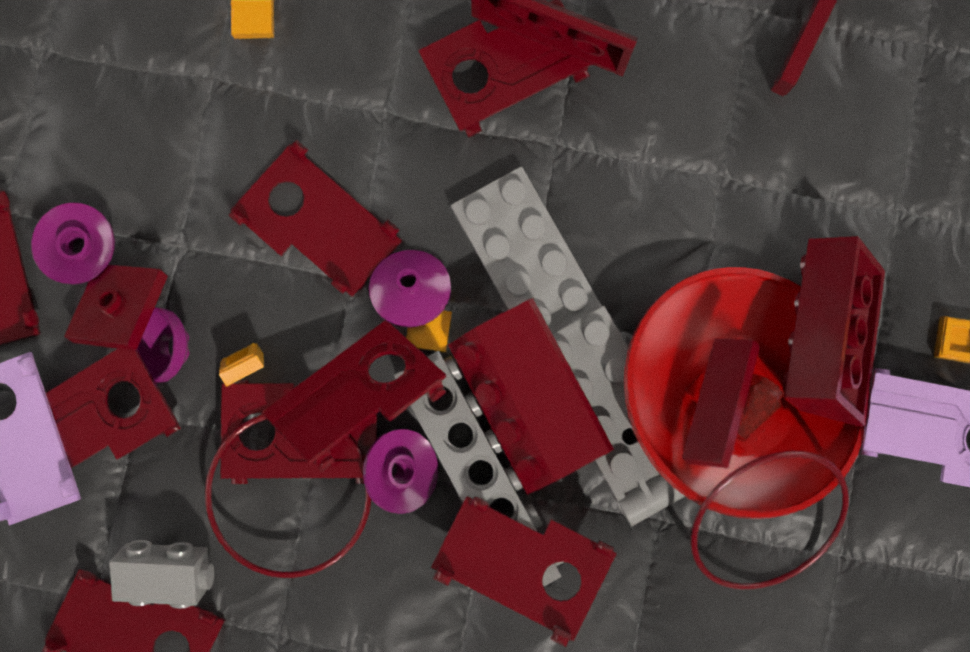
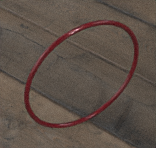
(785, 454)
(280, 574)

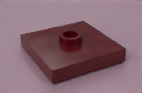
(116, 307)

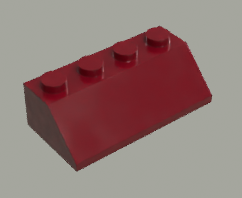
(835, 330)
(530, 396)

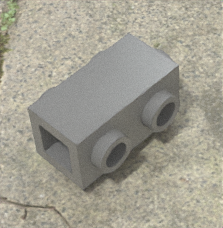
(161, 574)

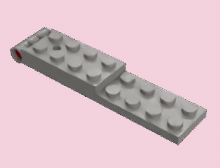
(533, 261)

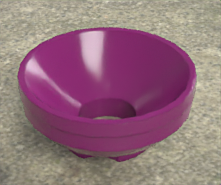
(155, 342)

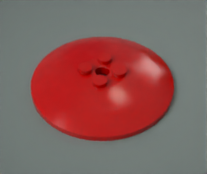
(667, 374)

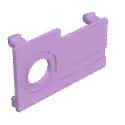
(919, 424)
(32, 455)

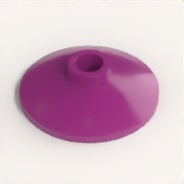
(56, 235)
(413, 304)
(415, 471)

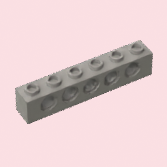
(483, 447)

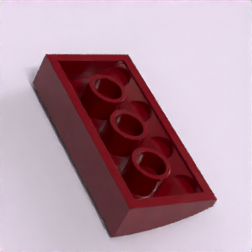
(560, 31)

